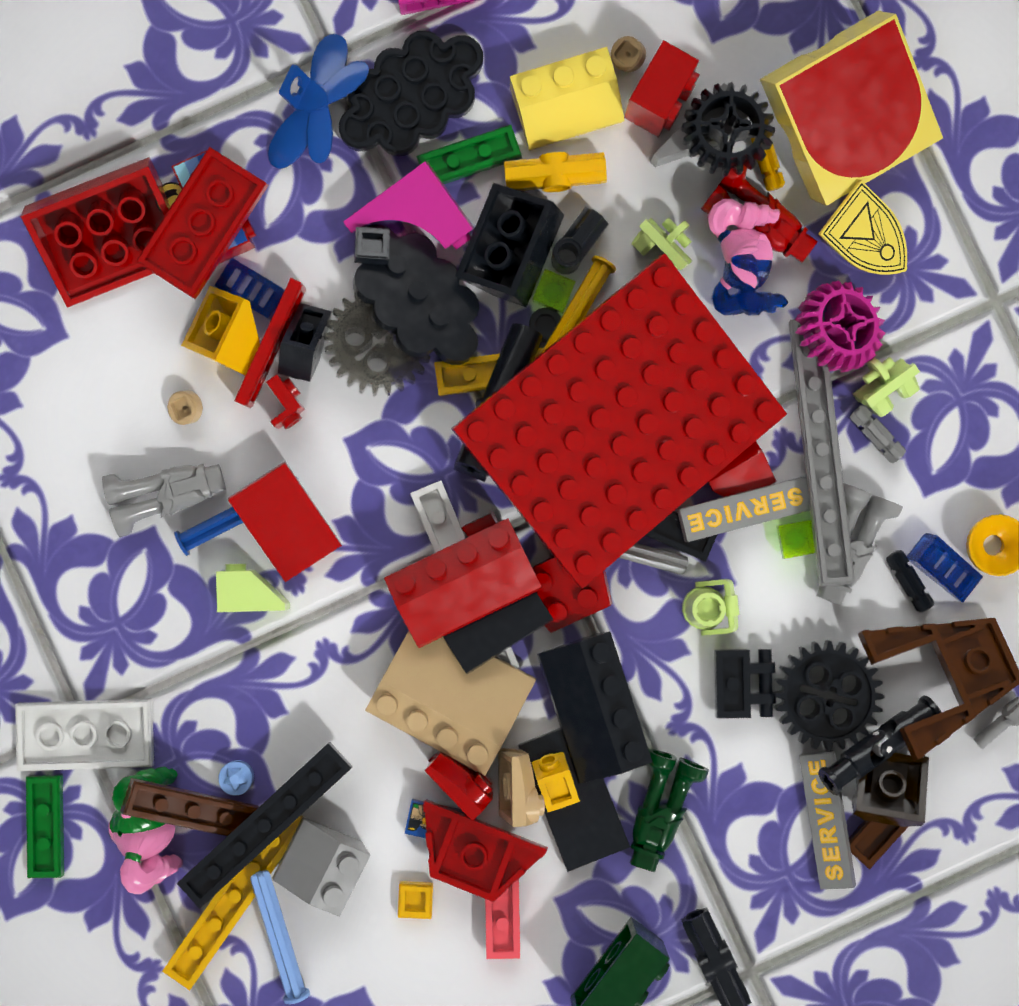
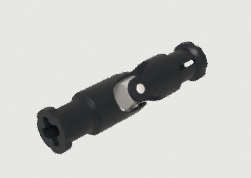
(883, 742)

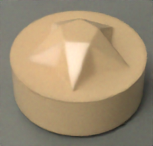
(628, 54)
(185, 407)

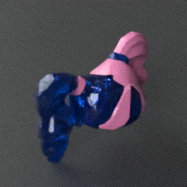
(746, 258)

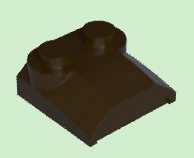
(893, 792)

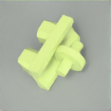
(654, 235)
(884, 380)

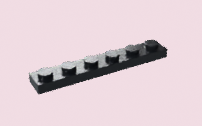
(264, 825)

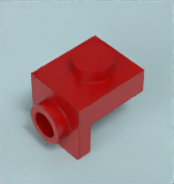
(286, 393)

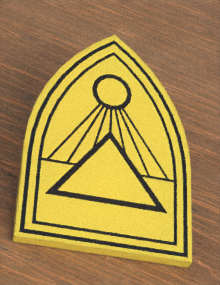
(867, 233)

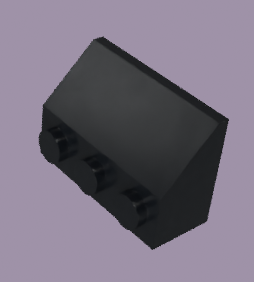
(510, 244)

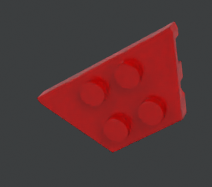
(475, 853)

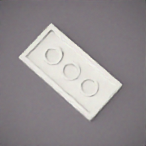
(84, 734)

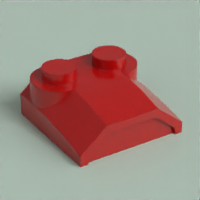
(462, 784)

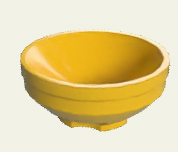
(1007, 559)

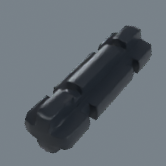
(910, 581)

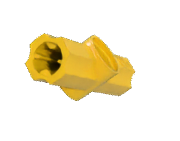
(556, 171)

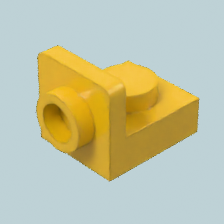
(555, 781)

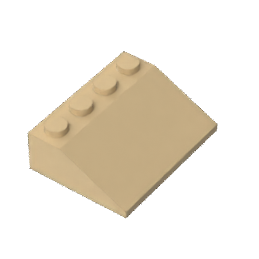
(445, 707)

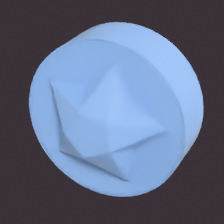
(236, 777)

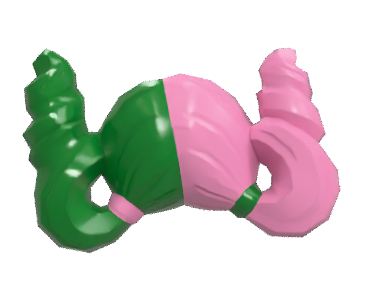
(142, 838)

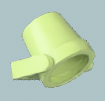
(706, 607)

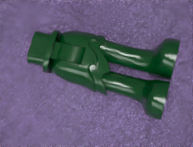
(657, 822)

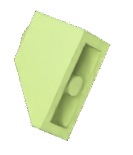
(246, 591)

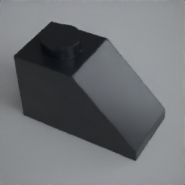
(303, 342)

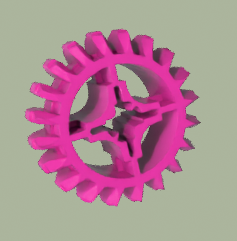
(831, 341)

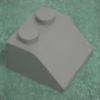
(321, 866)

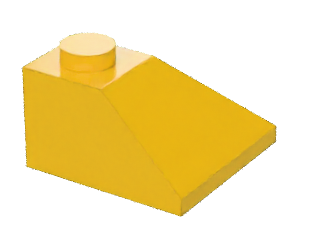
(224, 330)

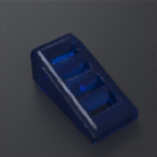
(271, 305)
(927, 554)

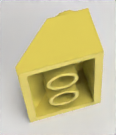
(567, 98)

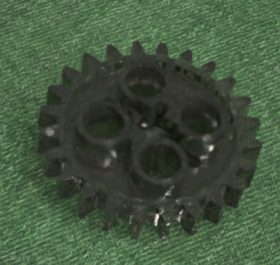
(357, 319)

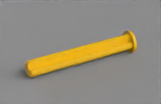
(583, 298)

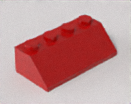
(462, 583)

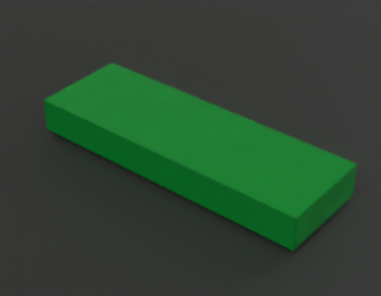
(473, 154)
(45, 826)

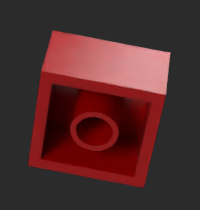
(658, 93)

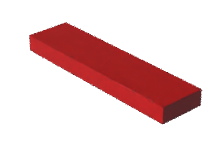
(270, 343)

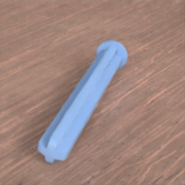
(278, 938)

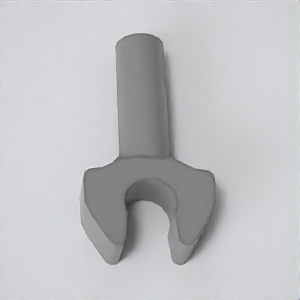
(1009, 717)

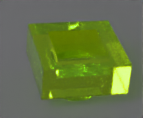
(553, 291)
(796, 539)

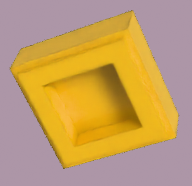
(415, 900)

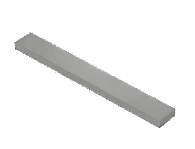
(822, 466)

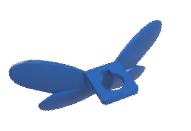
(311, 121)

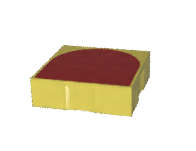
(852, 107)

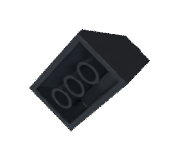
(594, 707)

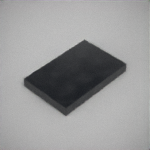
(497, 632)

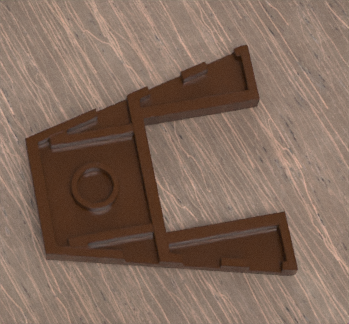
(973, 660)

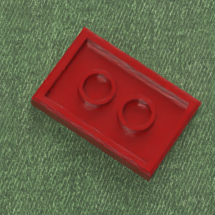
(284, 521)

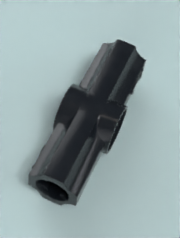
(715, 958)

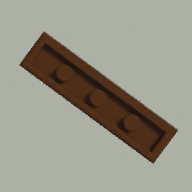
(184, 807)

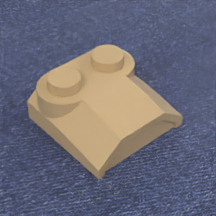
(516, 789)

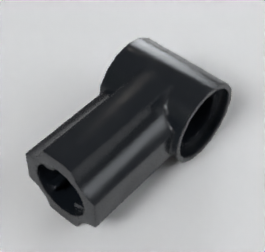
(579, 239)

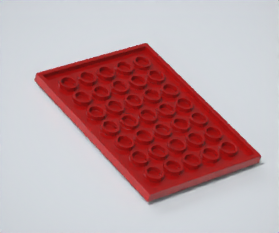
(620, 421)

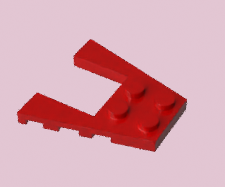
(559, 591)

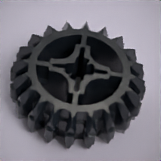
(742, 129)

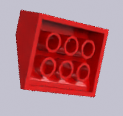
(98, 230)

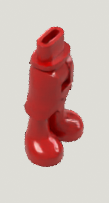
(783, 235)

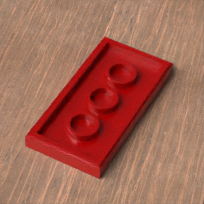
(202, 223)

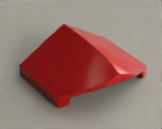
(744, 473)

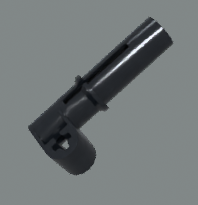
(515, 355)

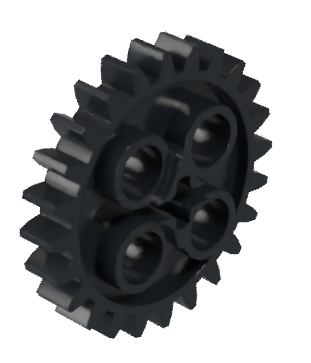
(820, 723)

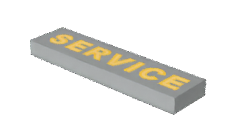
(744, 509)
(827, 825)

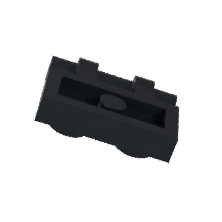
(732, 683)

